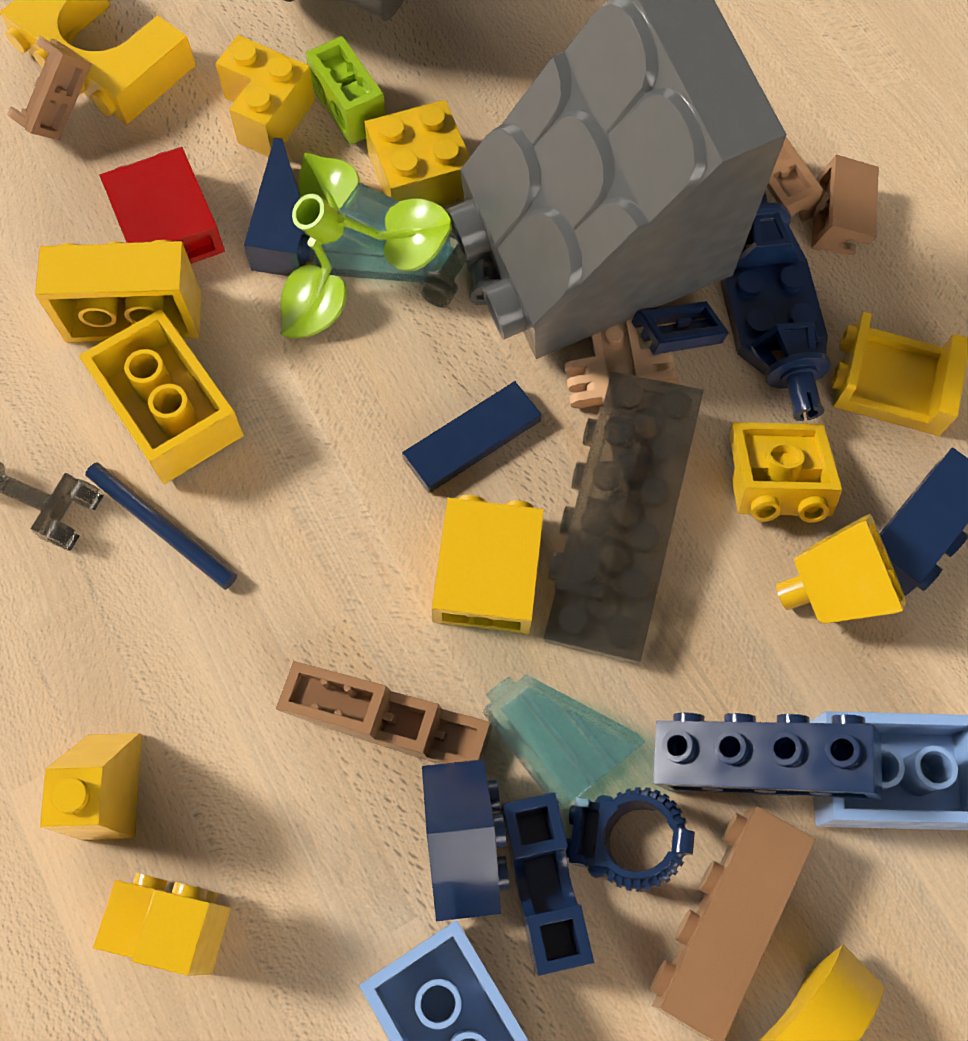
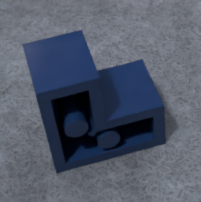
(464, 840)

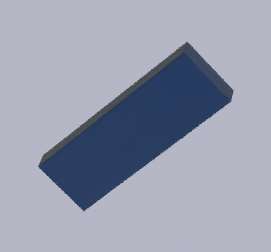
(471, 436)

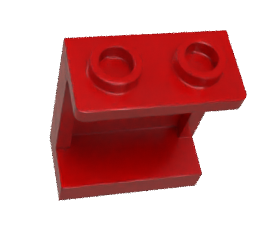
(163, 202)

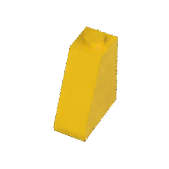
(94, 788)

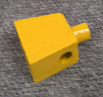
(845, 576)

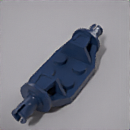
(777, 308)

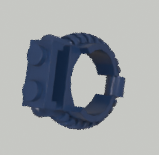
(593, 826)

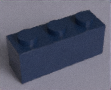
(929, 523)

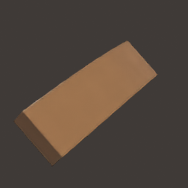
(382, 716)

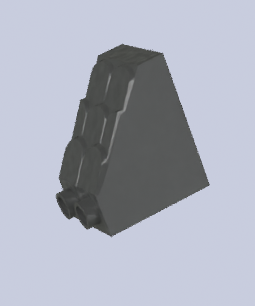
(620, 173)

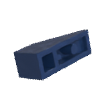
(272, 237)

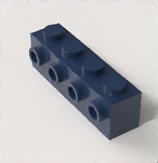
(769, 757)

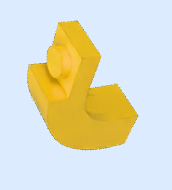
(832, 1003)

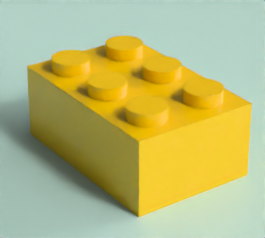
(112, 285)
(162, 395)

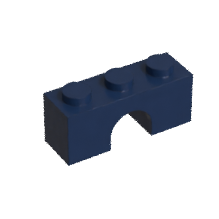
(544, 886)

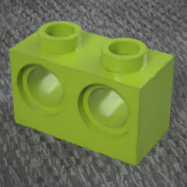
(345, 88)

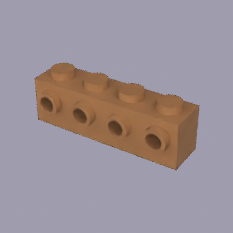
(732, 923)

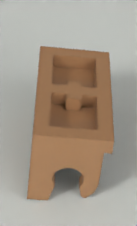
(53, 91)
(794, 183)
(846, 206)

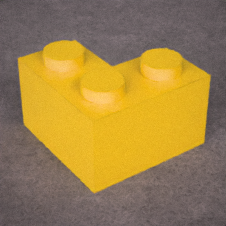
(267, 92)
(163, 928)

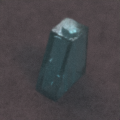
(363, 255)
(557, 737)

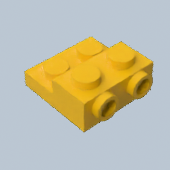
(783, 471)

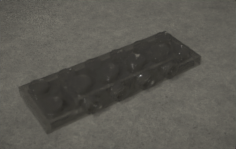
(621, 517)

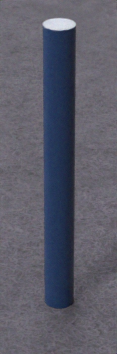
(161, 525)

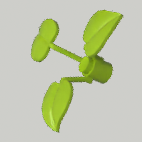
(413, 239)

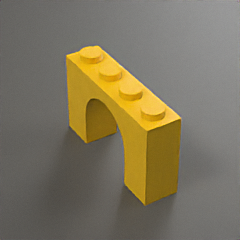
(121, 78)

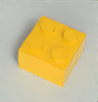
(418, 154)

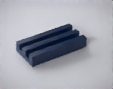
(685, 332)

